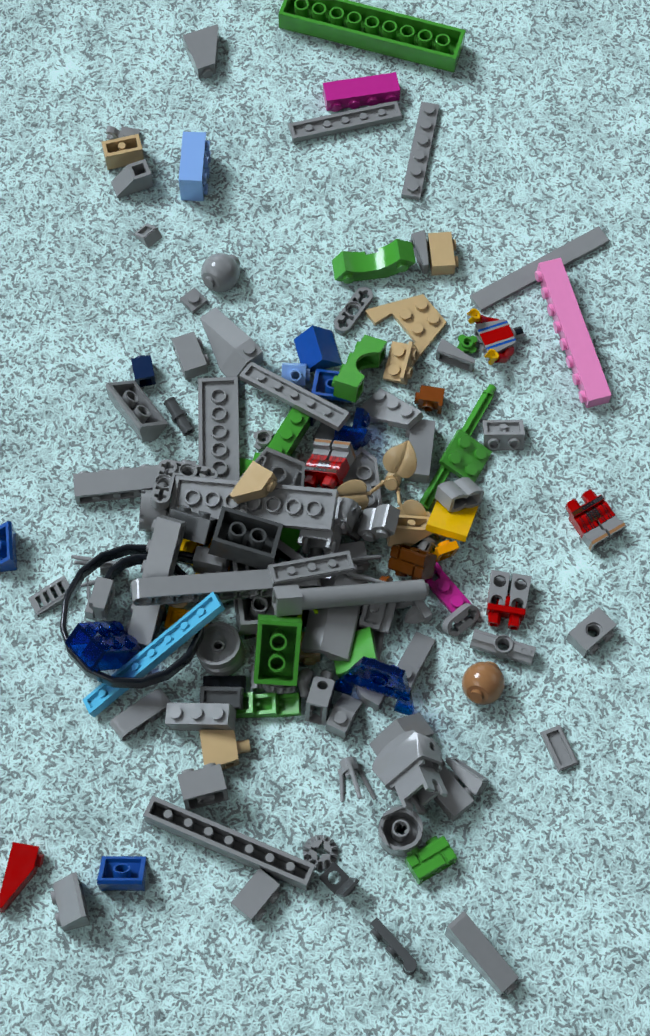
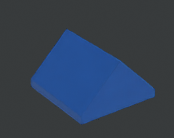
(317, 349)
(323, 386)
(8, 557)
(122, 873)

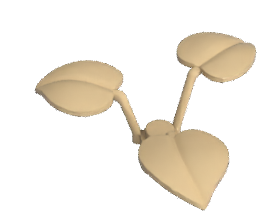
(400, 463)

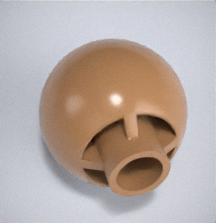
(483, 683)

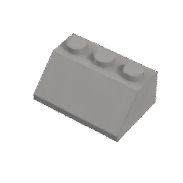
(136, 409)

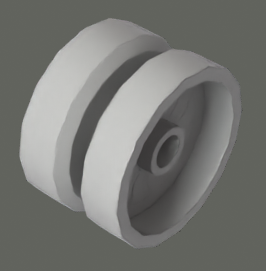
(221, 650)

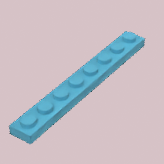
(156, 651)

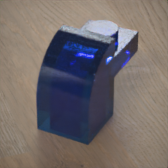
(357, 434)

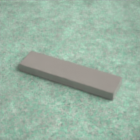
(311, 568)

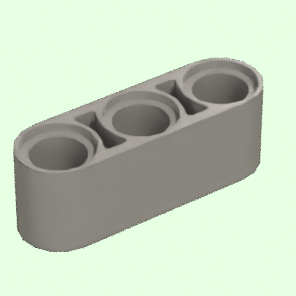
(139, 714)

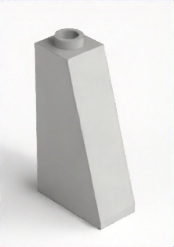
(481, 954)

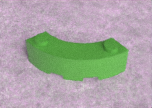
(386, 262)

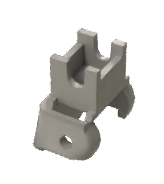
(345, 518)
(403, 769)

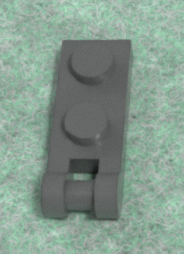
(394, 947)

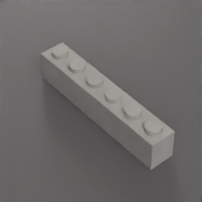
(117, 483)
(160, 562)

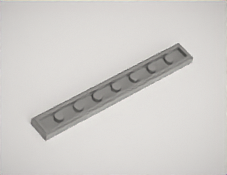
(525, 276)

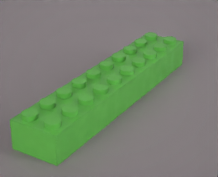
(375, 30)

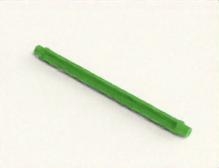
(469, 427)

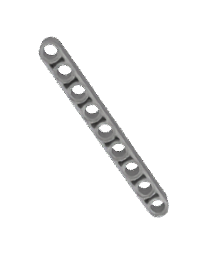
(198, 586)

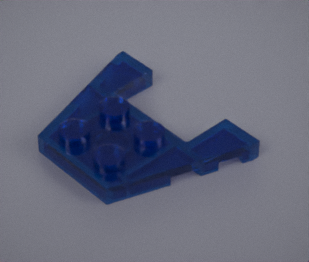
(381, 679)

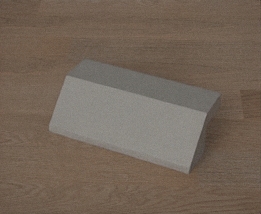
(332, 628)

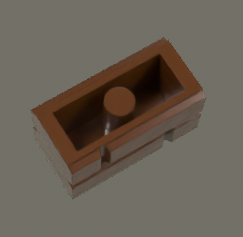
(412, 562)

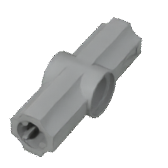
(489, 643)

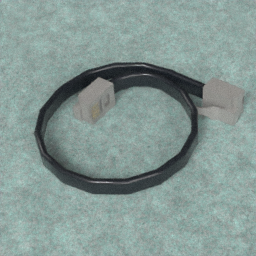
(102, 596)

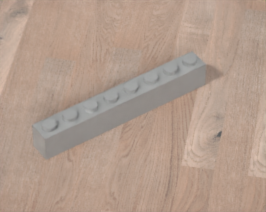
(229, 843)

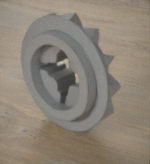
(278, 688)
(326, 859)

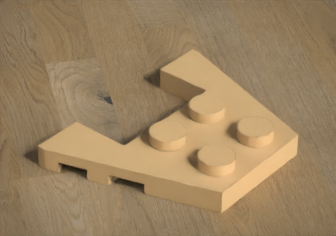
(416, 318)

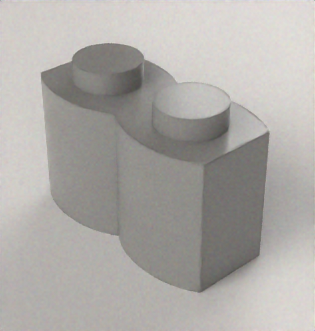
(459, 494)
(378, 522)

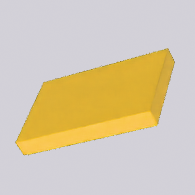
(451, 524)

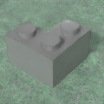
(398, 726)

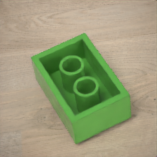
(277, 650)

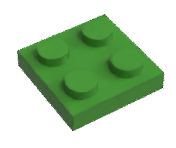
(465, 456)

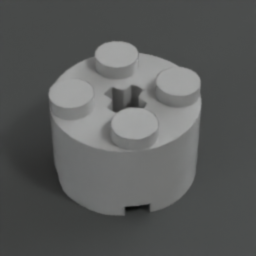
(147, 512)
(406, 821)

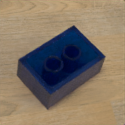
(102, 645)

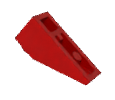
(20, 869)

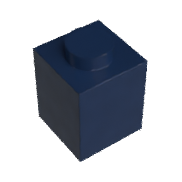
(143, 370)

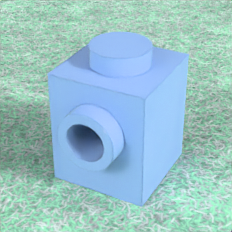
(296, 373)

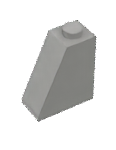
(203, 50)

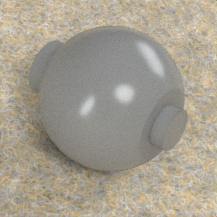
(220, 272)

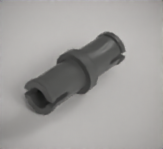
(179, 416)

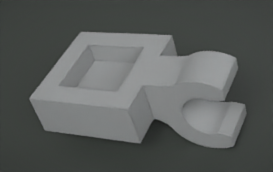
(113, 133)

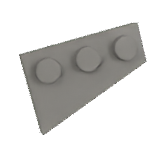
(391, 410)

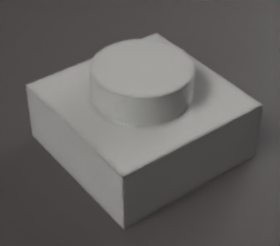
(193, 300)

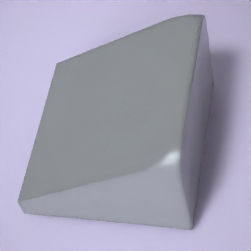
(148, 235)

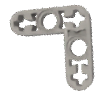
(175, 468)

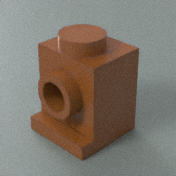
(430, 398)

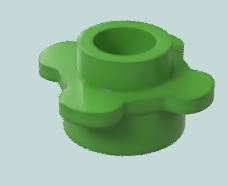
(467, 348)

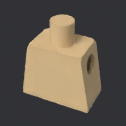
(222, 747)

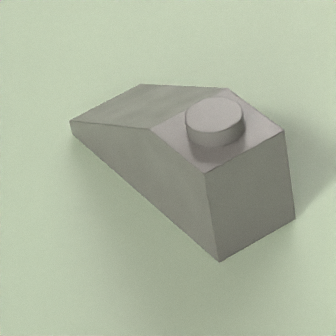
(415, 657)

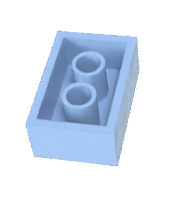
(194, 166)

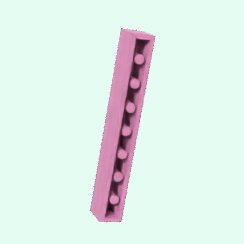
(573, 333)

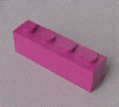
(361, 91)

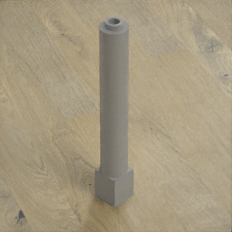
(292, 600)

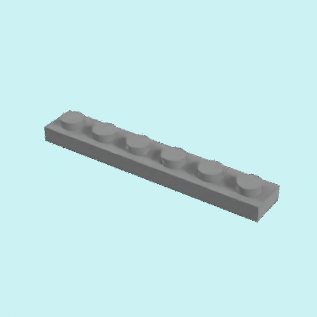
(345, 121)
(420, 151)
(295, 396)

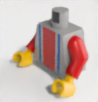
(495, 337)

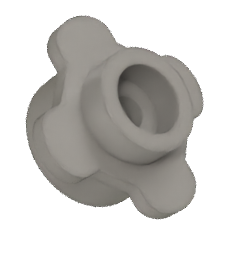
(262, 434)

